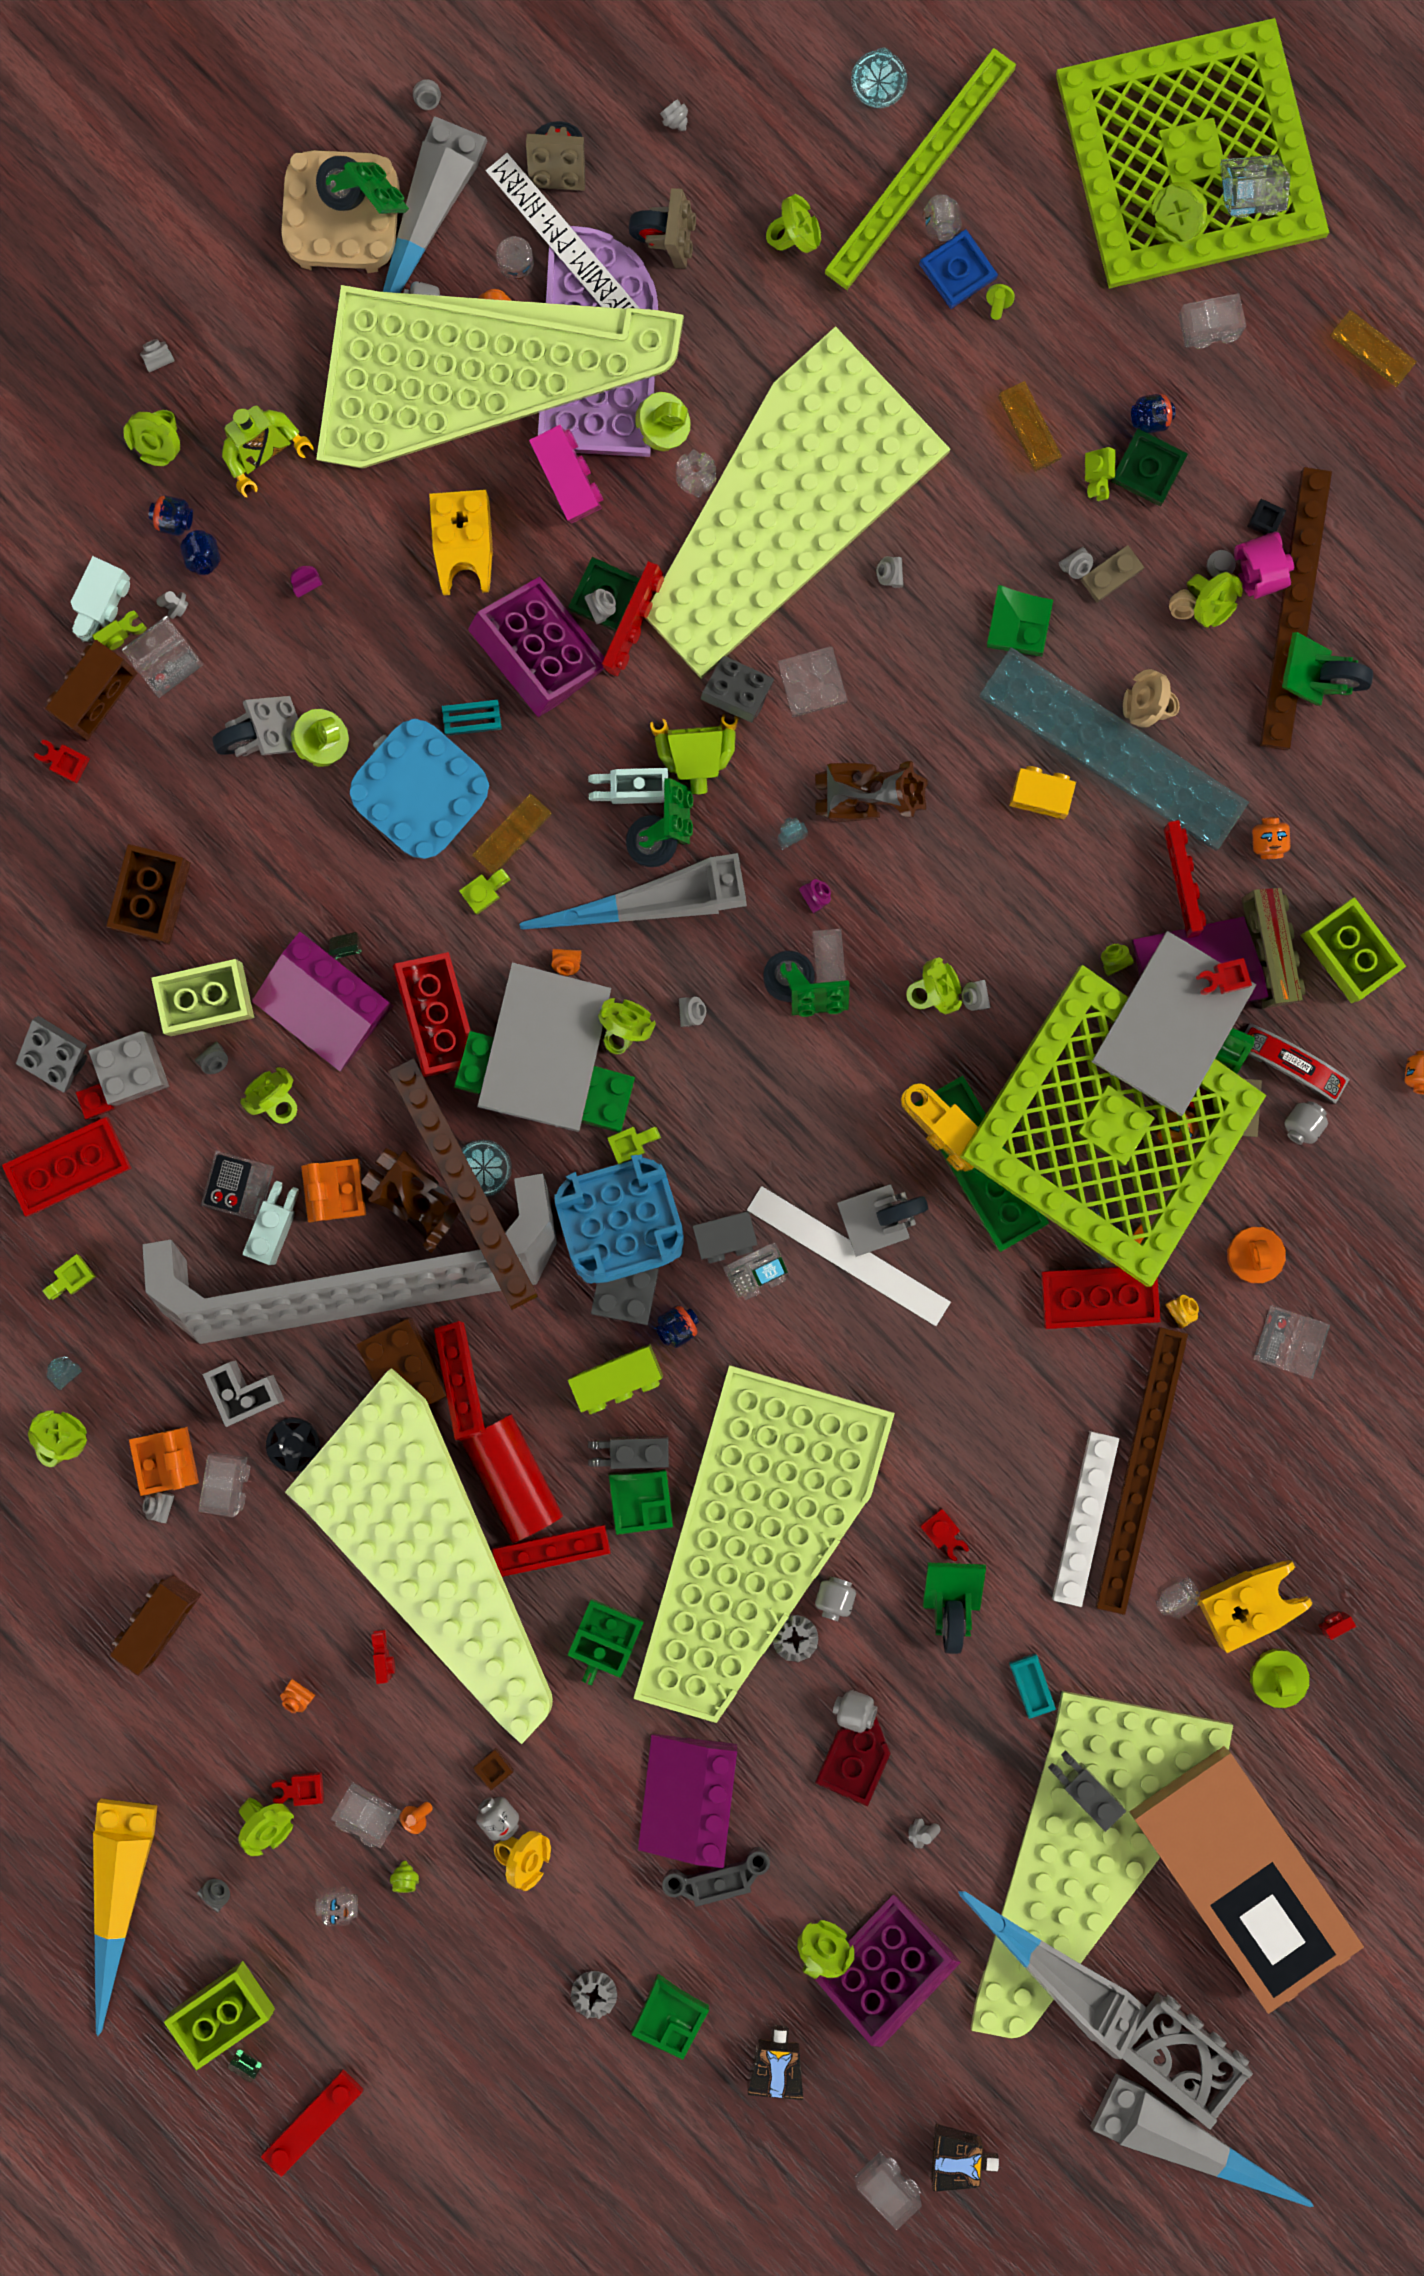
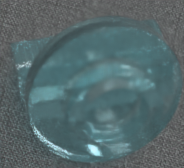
(62, 1371)

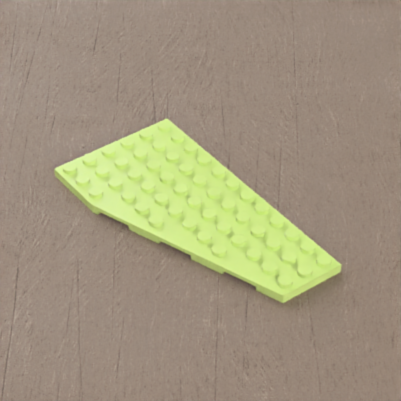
(802, 485)
(763, 1519)

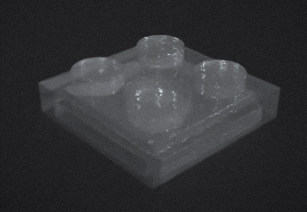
(812, 681)

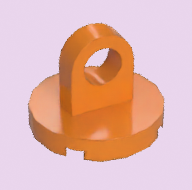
(1256, 1255)

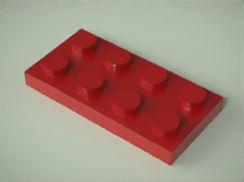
(66, 1166)
(1097, 1298)

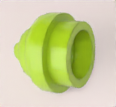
(404, 1878)

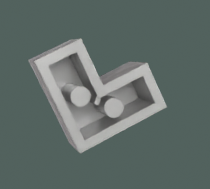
(236, 1399)

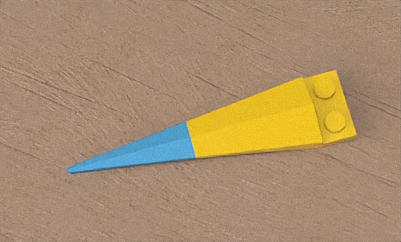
(119, 1859)

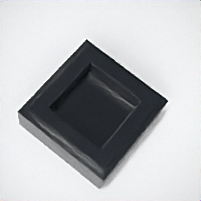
(1266, 517)

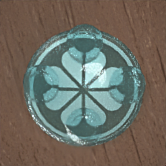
(879, 78)
(489, 1164)

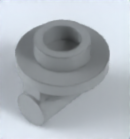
(156, 355)
(1077, 564)
(890, 572)
(176, 605)
(601, 605)
(976, 996)
(691, 1011)
(158, 1506)
(921, 1833)

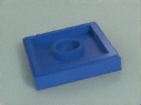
(958, 269)

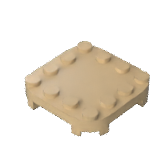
(331, 237)

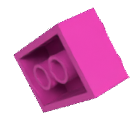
(567, 473)

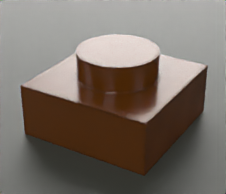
(493, 1769)

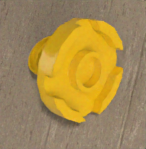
(524, 1859)

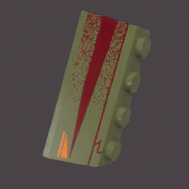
(1272, 937)

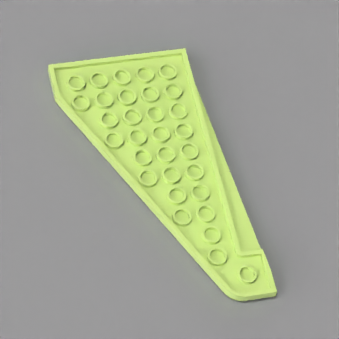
(448, 366)
(407, 1524)
(1070, 1870)

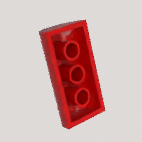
(433, 1012)
(512, 1479)

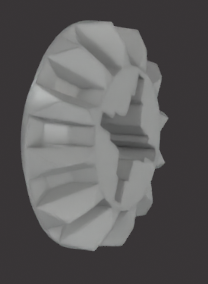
(806, 1647)
(585, 1984)

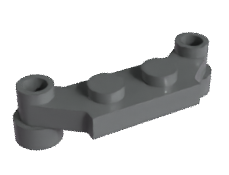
(718, 1882)

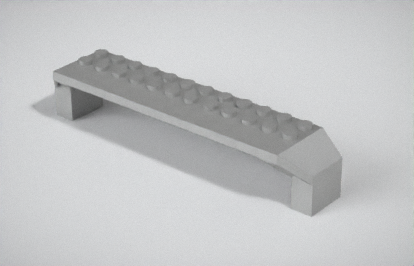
(349, 1293)

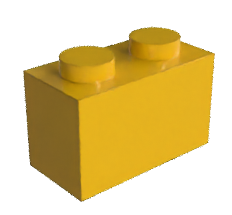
(1042, 792)

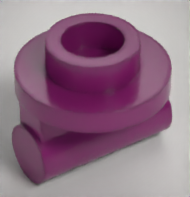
(305, 580)
(816, 894)

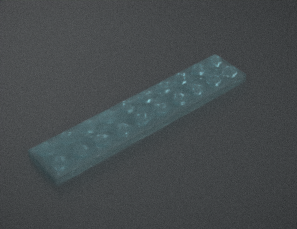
(1113, 749)

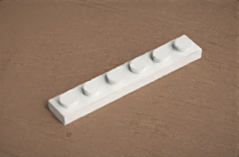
(1085, 1518)

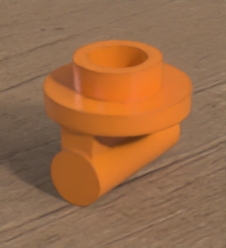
(566, 961)
(296, 1697)
(414, 1818)

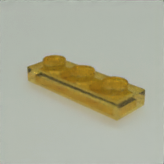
(1373, 348)
(1030, 426)
(512, 834)

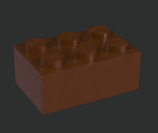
(91, 689)
(148, 894)
(407, 1355)
(154, 1624)

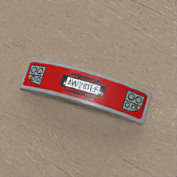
(1297, 1063)

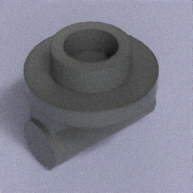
(212, 1059)
(214, 1893)

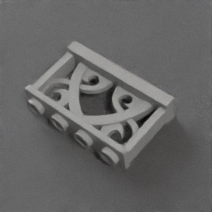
(1191, 2099)

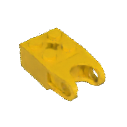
(463, 547)
(946, 1125)
(1260, 1604)

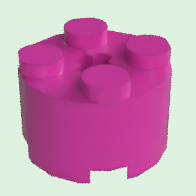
(1264, 565)

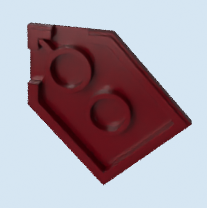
(855, 1763)

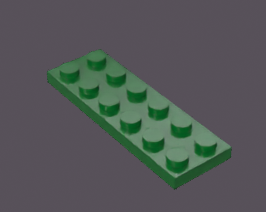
(606, 1096)
(1000, 1211)

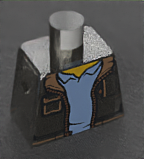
(776, 2067)
(959, 2159)

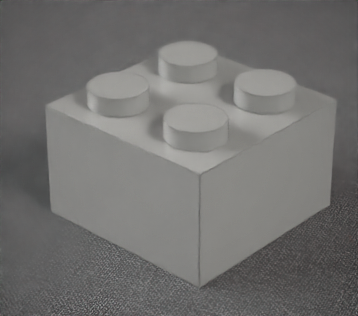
(128, 1068)

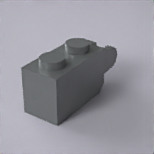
(633, 1452)
(1089, 1792)

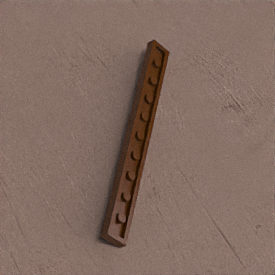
(1296, 602)
(463, 1185)
(1141, 1471)

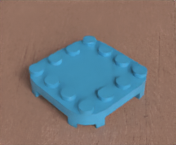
(419, 789)
(619, 1220)

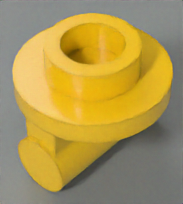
(1183, 1310)

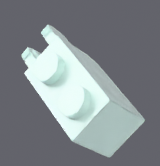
(98, 597)
(631, 786)
(271, 1226)

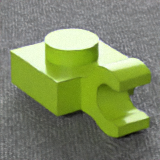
(1098, 469)
(114, 634)
(481, 892)
(630, 1143)
(72, 1276)

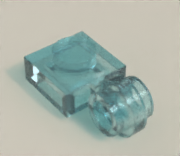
(791, 832)

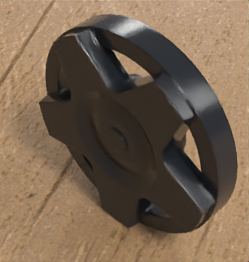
(292, 1444)

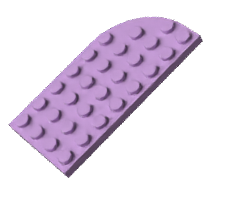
(607, 419)

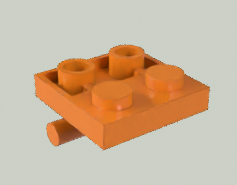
(333, 1190)
(164, 1461)

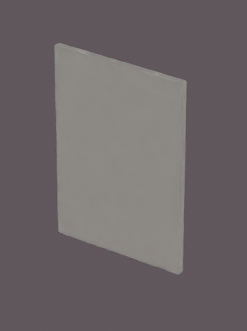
(1169, 1028)
(544, 1047)

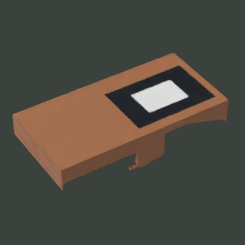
(1246, 1879)

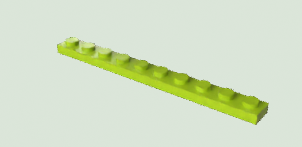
(920, 169)

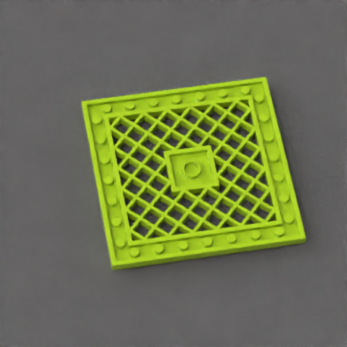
(1189, 150)
(1113, 1128)

